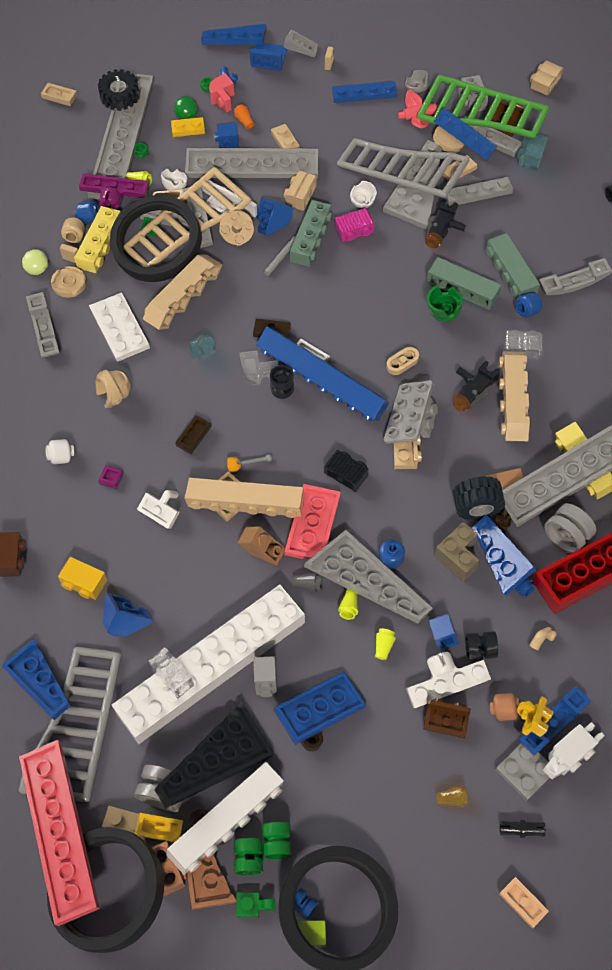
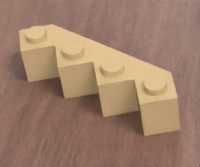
(178, 292)
(516, 399)

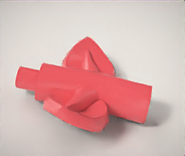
(414, 104)

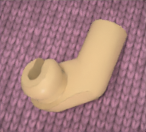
(541, 636)

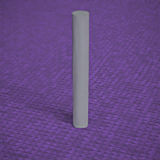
(279, 257)

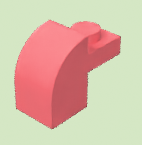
(220, 92)

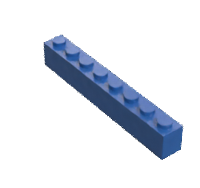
(322, 373)

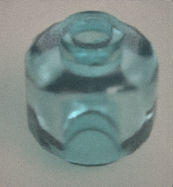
(202, 347)

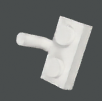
(159, 509)

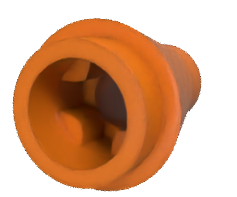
(243, 115)

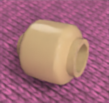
(73, 230)

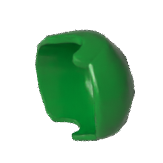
(185, 107)

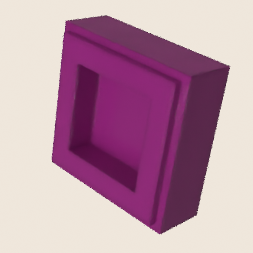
(111, 477)

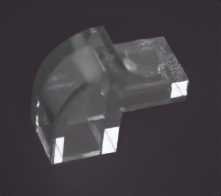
(253, 370)

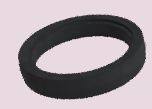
(141, 207)
(386, 894)
(150, 904)

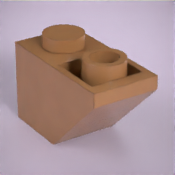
(261, 545)

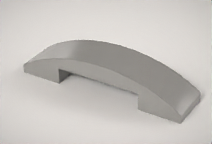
(576, 280)
(42, 325)

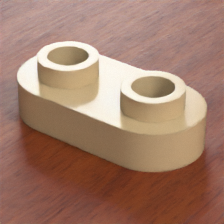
(400, 360)

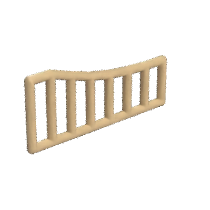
(216, 218)

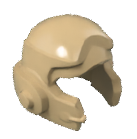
(113, 383)

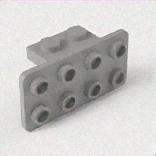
(412, 413)

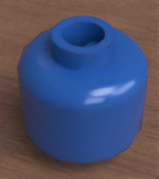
(87, 211)
(528, 304)
(392, 553)

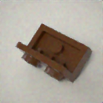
(447, 718)

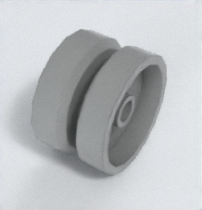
(570, 528)
(145, 792)

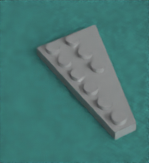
(360, 571)

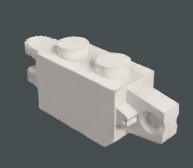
(571, 750)

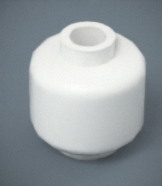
(59, 451)

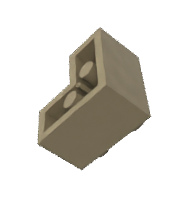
(455, 552)

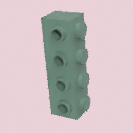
(310, 233)
(511, 266)
(469, 284)

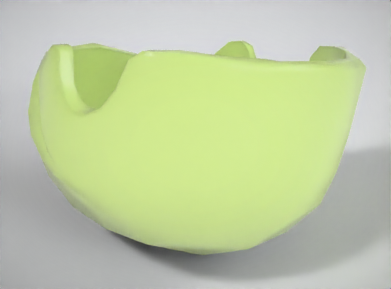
(35, 262)

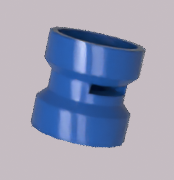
(309, 905)

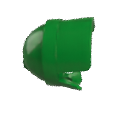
(445, 305)

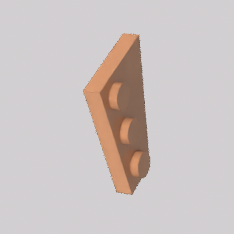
(208, 886)

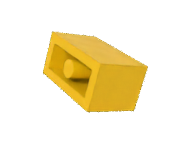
(82, 578)

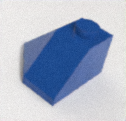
(272, 216)
(122, 617)

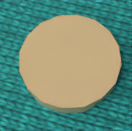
(447, 141)
(68, 282)

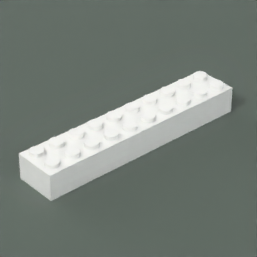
(211, 662)

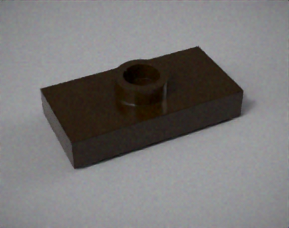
(281, 327)
(193, 434)

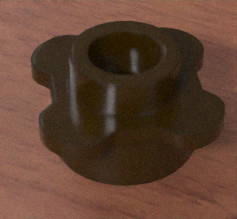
(503, 520)

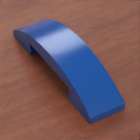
(563, 714)

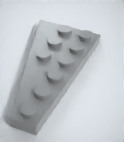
(410, 203)

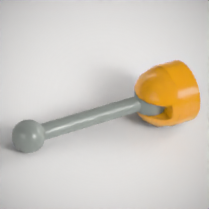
(234, 463)

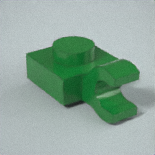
(249, 905)

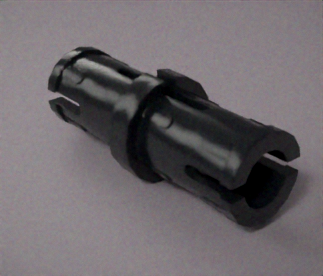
(522, 828)

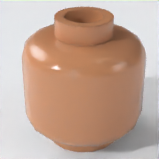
(505, 706)

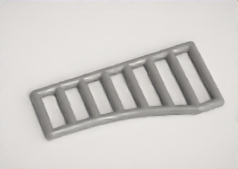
(414, 155)
(102, 714)

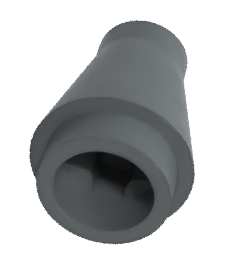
(308, 581)

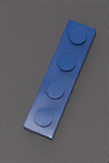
(364, 92)
(465, 133)

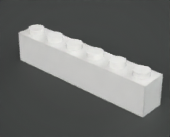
(224, 818)

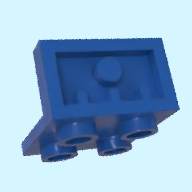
(268, 56)

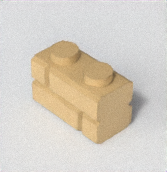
(300, 190)

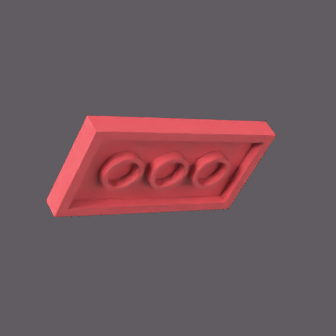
(313, 529)

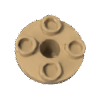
(236, 227)

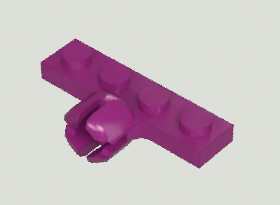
(113, 188)

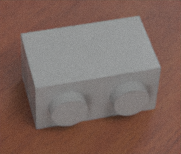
(265, 676)

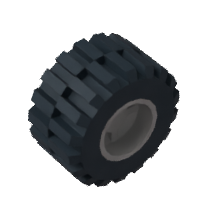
(478, 498)

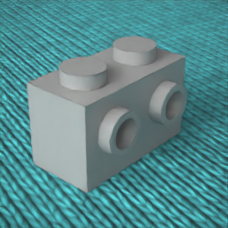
(476, 80)

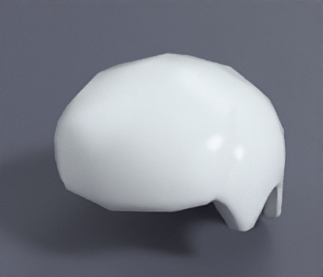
(174, 180)
(363, 194)

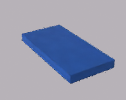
(319, 708)

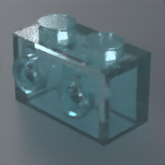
(532, 151)

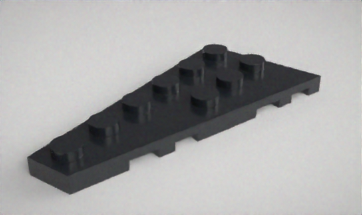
(221, 755)

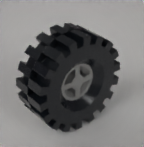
(118, 89)

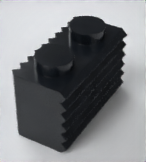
(346, 470)

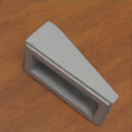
(296, 42)

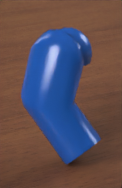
(234, 78)

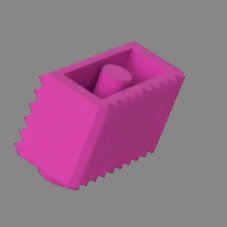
(354, 225)

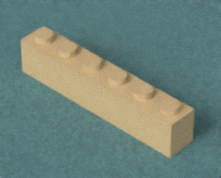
(245, 497)

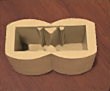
(546, 77)

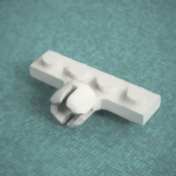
(446, 679)

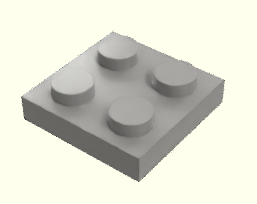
(524, 771)

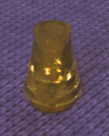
(454, 796)

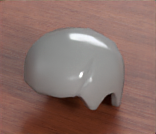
(418, 81)

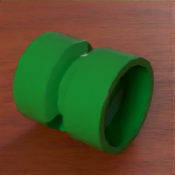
(276, 839)
(244, 849)

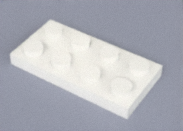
(119, 327)

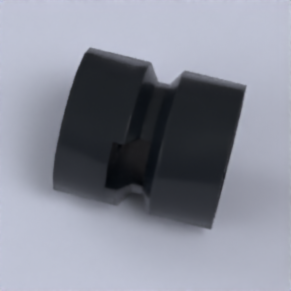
(282, 381)
(488, 643)

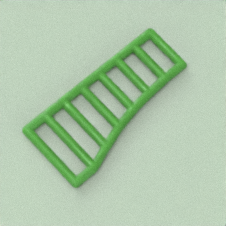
(529, 105)

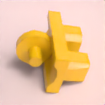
(535, 716)

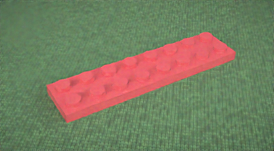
(58, 833)

